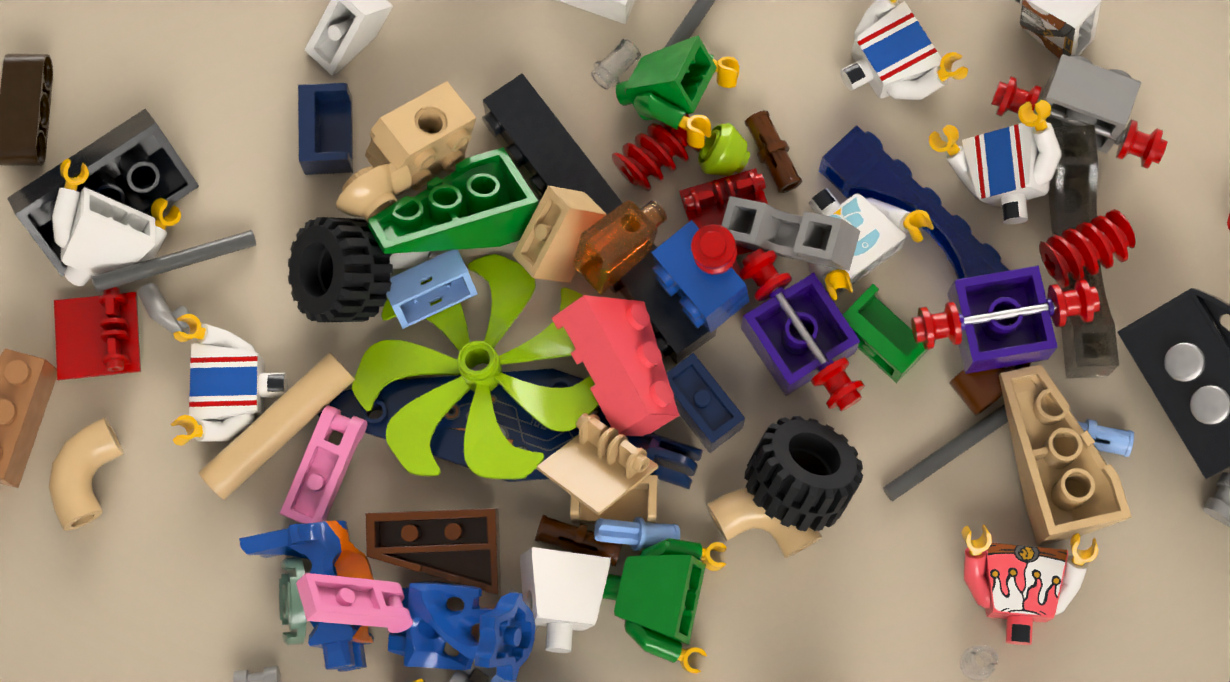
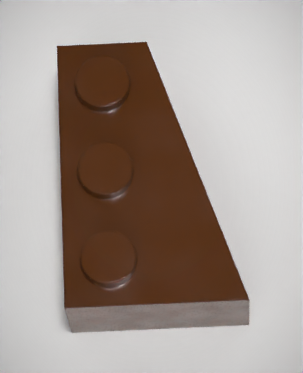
(441, 543)

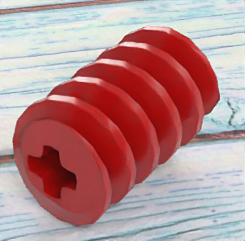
(651, 153)
(1087, 246)

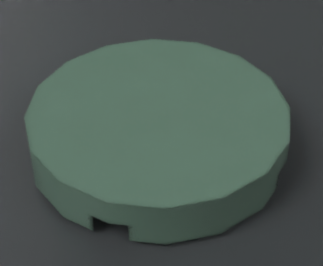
(290, 603)

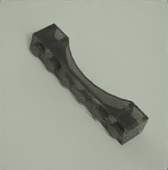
(1089, 346)

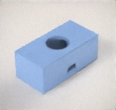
(449, 282)

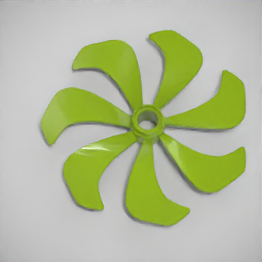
(485, 445)

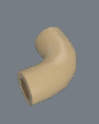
(74, 472)
(738, 513)

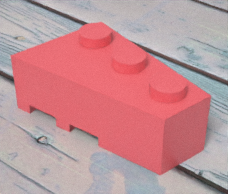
(623, 361)

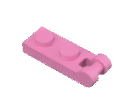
(323, 467)
(354, 601)

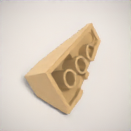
(1059, 468)

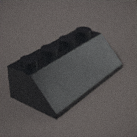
(126, 164)

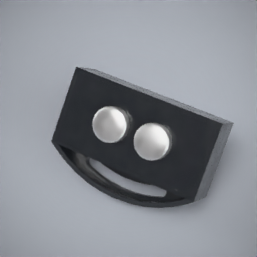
(1187, 366)

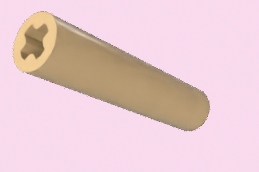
(276, 426)

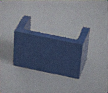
(325, 128)
(704, 403)

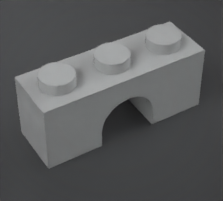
(804, 238)

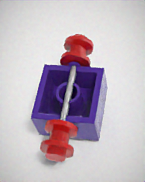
(1004, 318)
(799, 332)

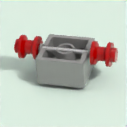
(1089, 96)

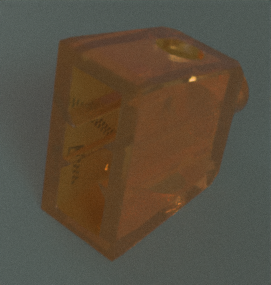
(617, 243)

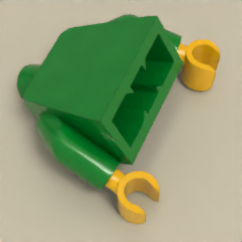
(672, 84)
(661, 596)

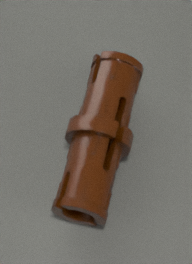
(773, 151)
(575, 539)

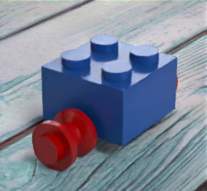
(703, 273)

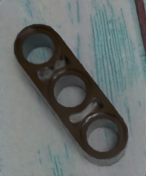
(25, 109)

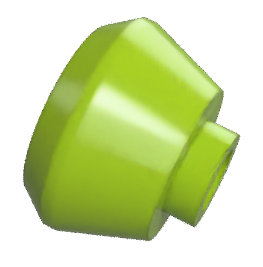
(724, 151)

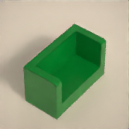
(883, 335)

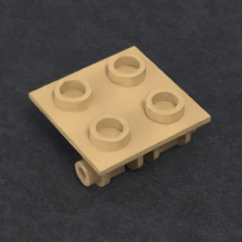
(597, 465)

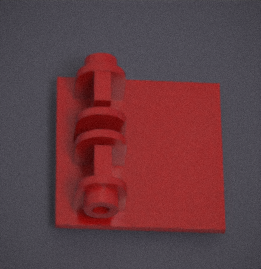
(708, 201)
(97, 335)

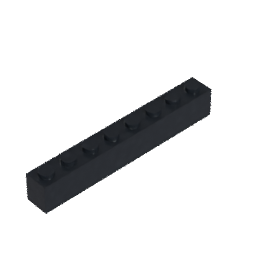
(556, 160)

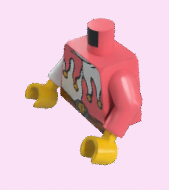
(1023, 581)

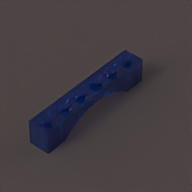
(864, 168)

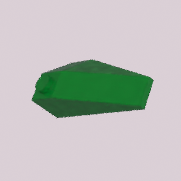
(471, 208)

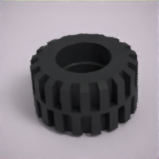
(338, 270)
(803, 473)

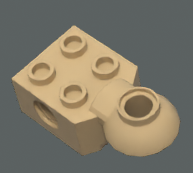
(408, 150)

